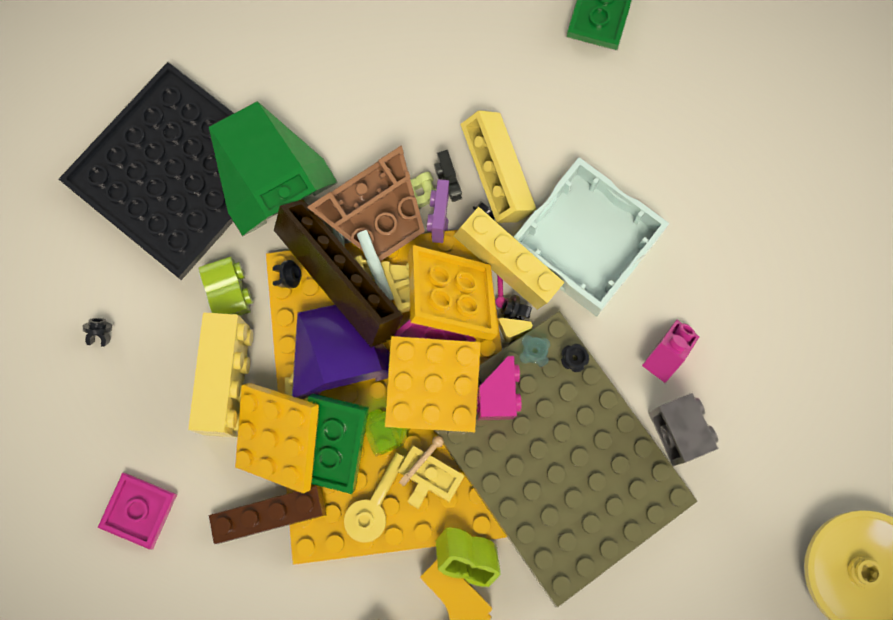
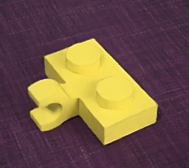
(431, 476)

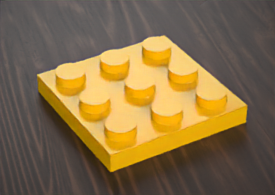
(451, 293)
(432, 384)
(276, 437)

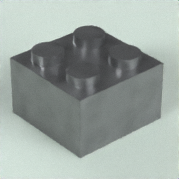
(684, 429)

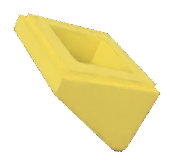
(513, 329)

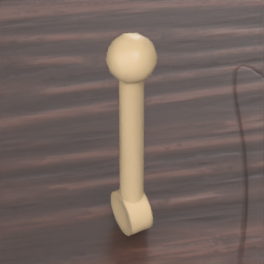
(437, 441)

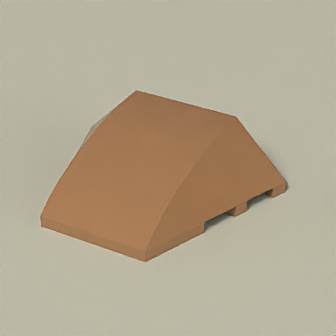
(377, 202)

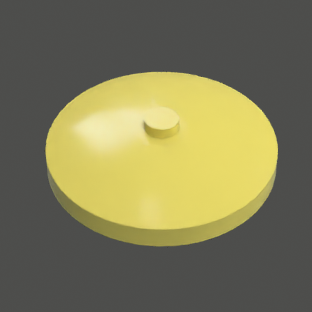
(852, 566)

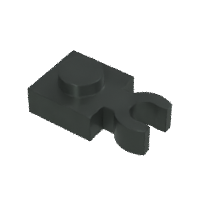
(445, 170)

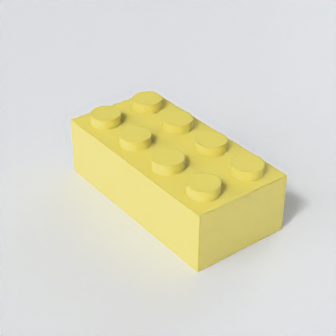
(220, 374)

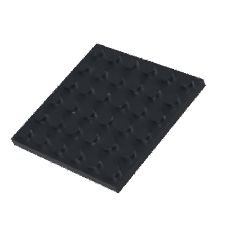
(159, 171)

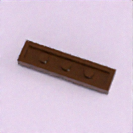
(267, 515)

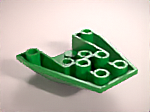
(264, 166)

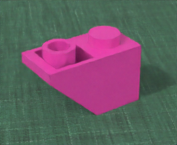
(671, 351)
(498, 394)

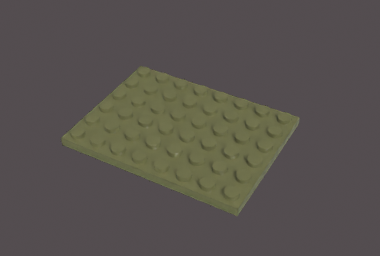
(571, 472)

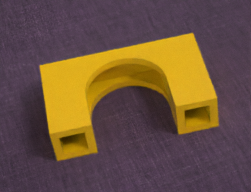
(457, 595)

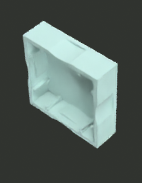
(590, 235)

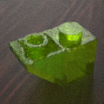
(383, 438)

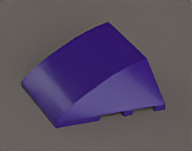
(333, 353)

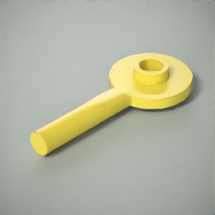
(366, 518)

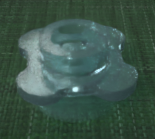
(542, 347)

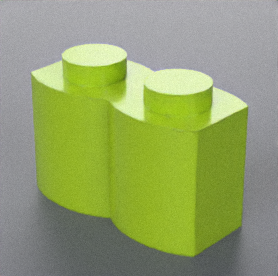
(225, 287)
(467, 557)

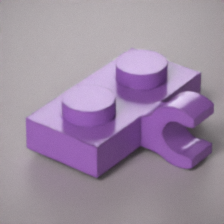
(438, 222)

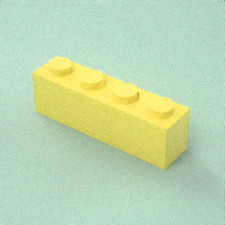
(498, 167)
(508, 259)

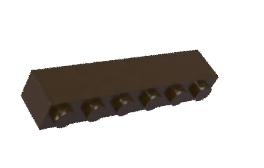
(337, 273)

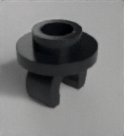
(289, 274)
(513, 309)
(97, 327)

